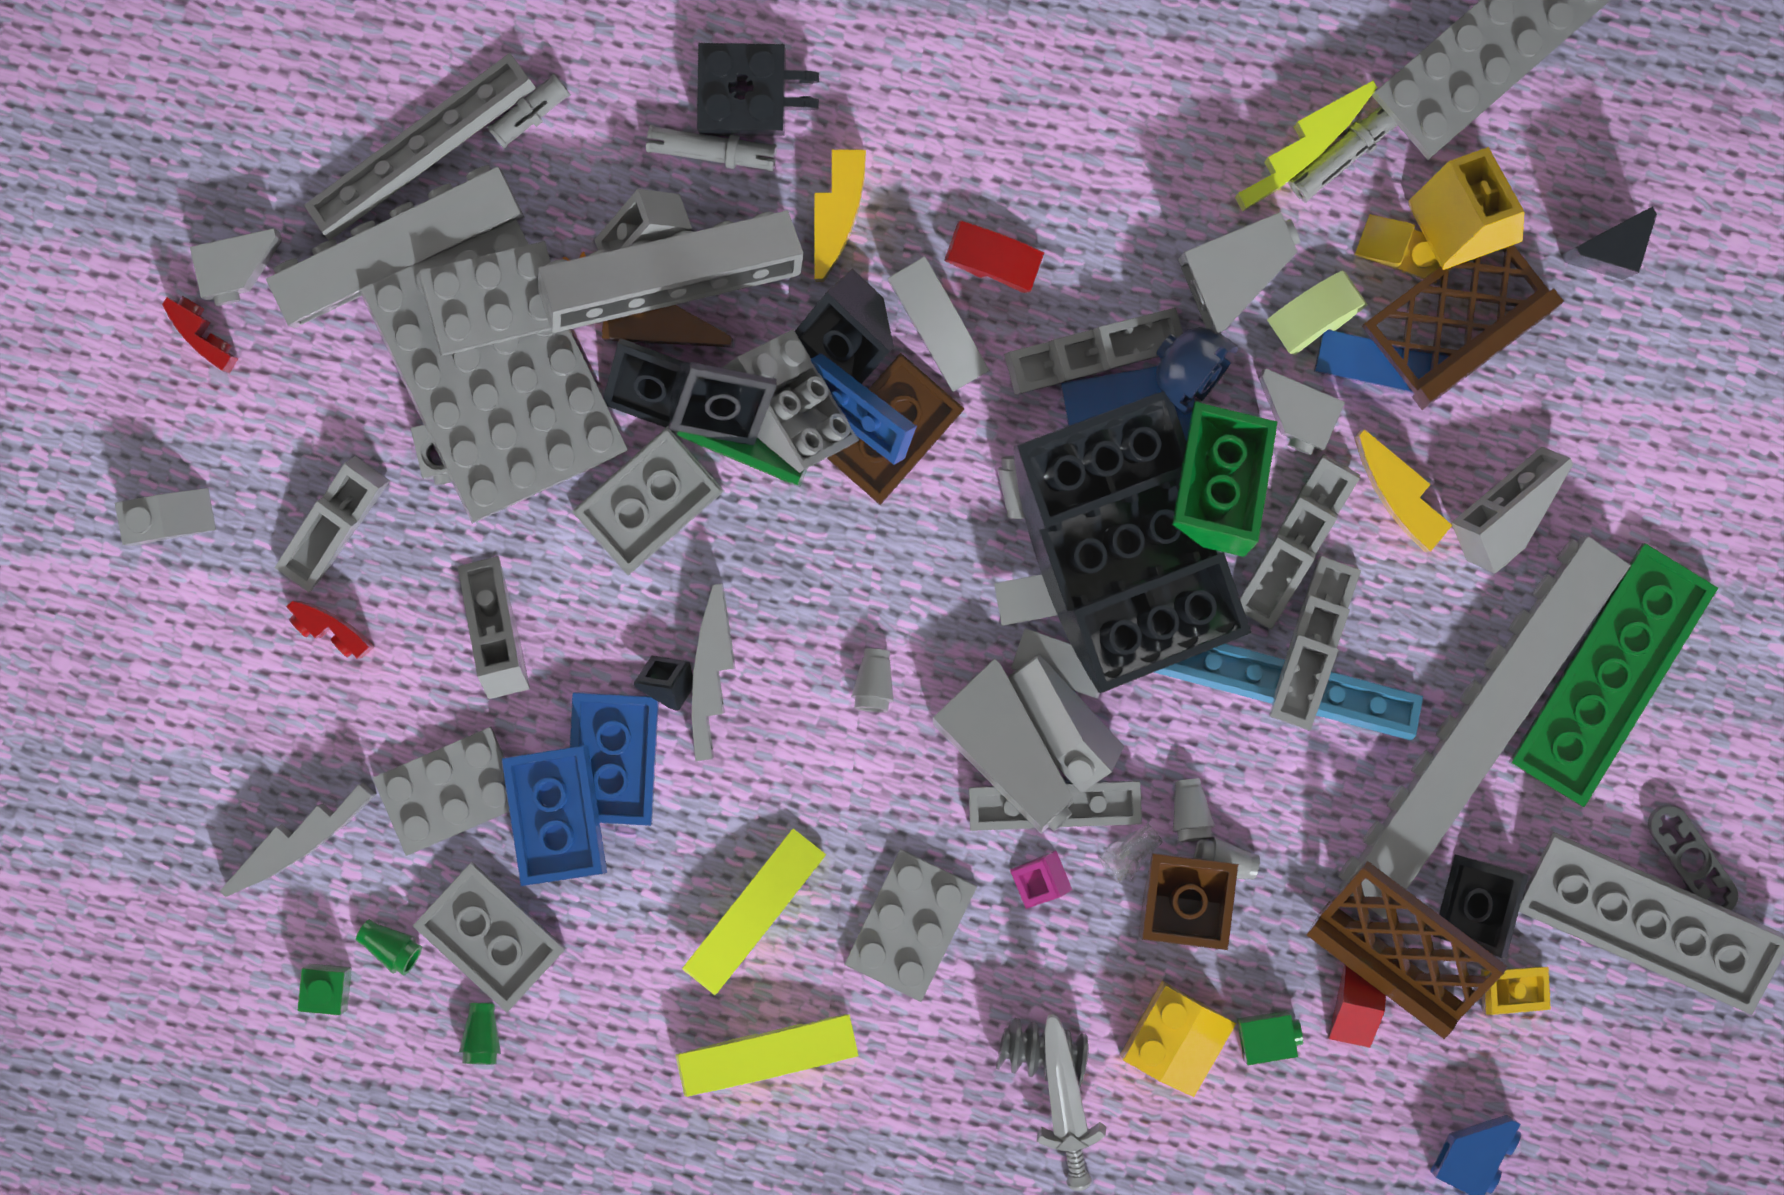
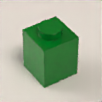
(324, 989)
(1269, 1037)

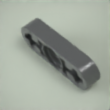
(1684, 827)

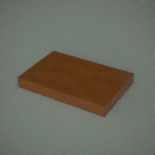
(919, 401)

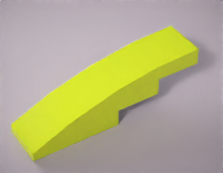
(1315, 135)
(753, 911)
(766, 1055)

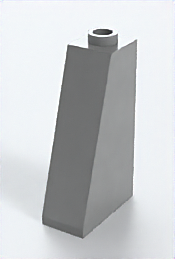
(1004, 746)

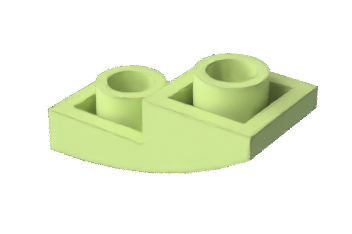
(1317, 310)

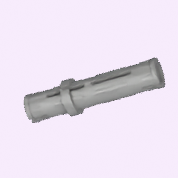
(1360, 139)
(712, 148)

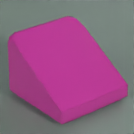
(1041, 880)

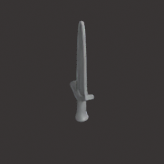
(1068, 1115)

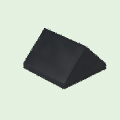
(1617, 250)
(641, 383)
(1483, 902)

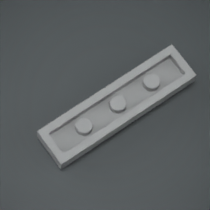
(1097, 806)

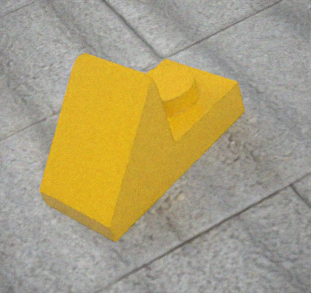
(1397, 246)
(1518, 991)

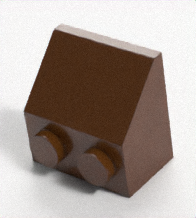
(1188, 901)

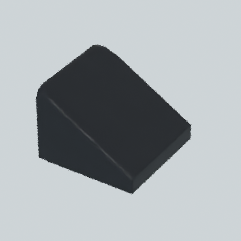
(666, 681)

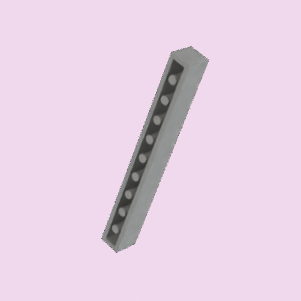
(1490, 715)

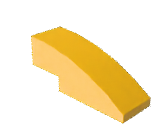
(837, 210)
(1400, 492)

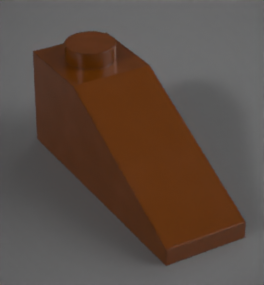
(665, 326)

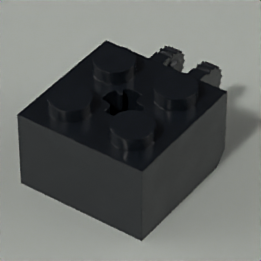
(764, 107)

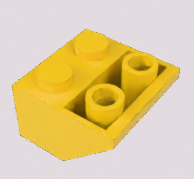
(1468, 209)

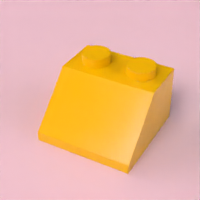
(1177, 1039)

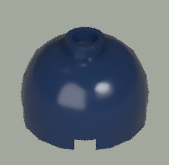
(1192, 365)

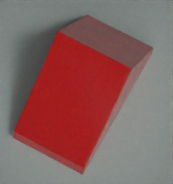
(1356, 1010)

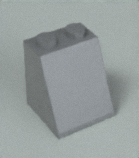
(1237, 267)

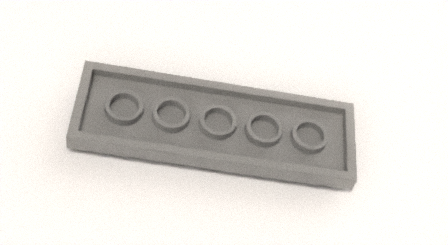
(1476, 65)
(1652, 923)

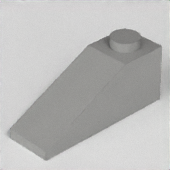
(1510, 512)
(492, 628)
(1067, 726)

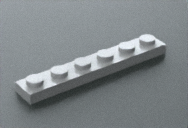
(419, 146)

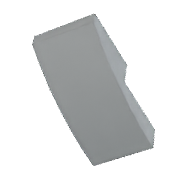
(1059, 656)

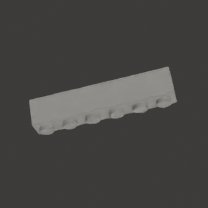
(377, 251)
(669, 270)

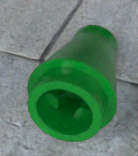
(390, 947)
(480, 1036)

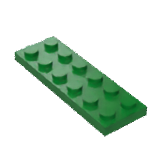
(1613, 675)

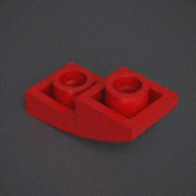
(994, 255)
(191, 325)
(317, 621)

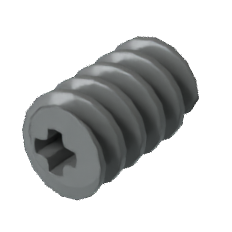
(1030, 1049)

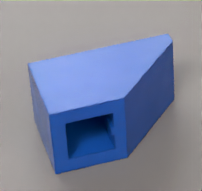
(1475, 1153)

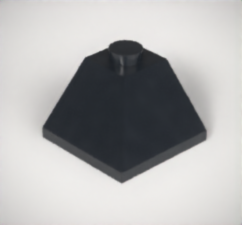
(849, 327)
(719, 402)

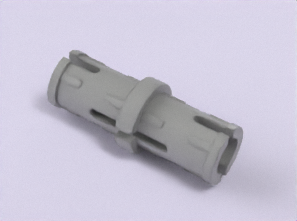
(529, 111)

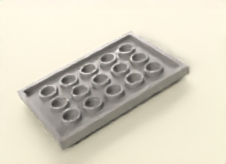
(500, 413)

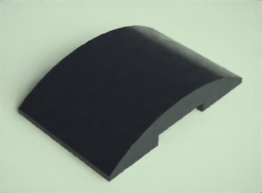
(1106, 544)

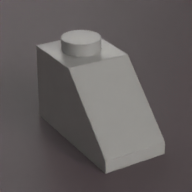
(644, 217)
(233, 264)
(1301, 411)
(165, 516)

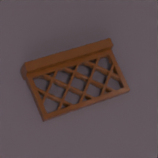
(1475, 351)
(1390, 967)

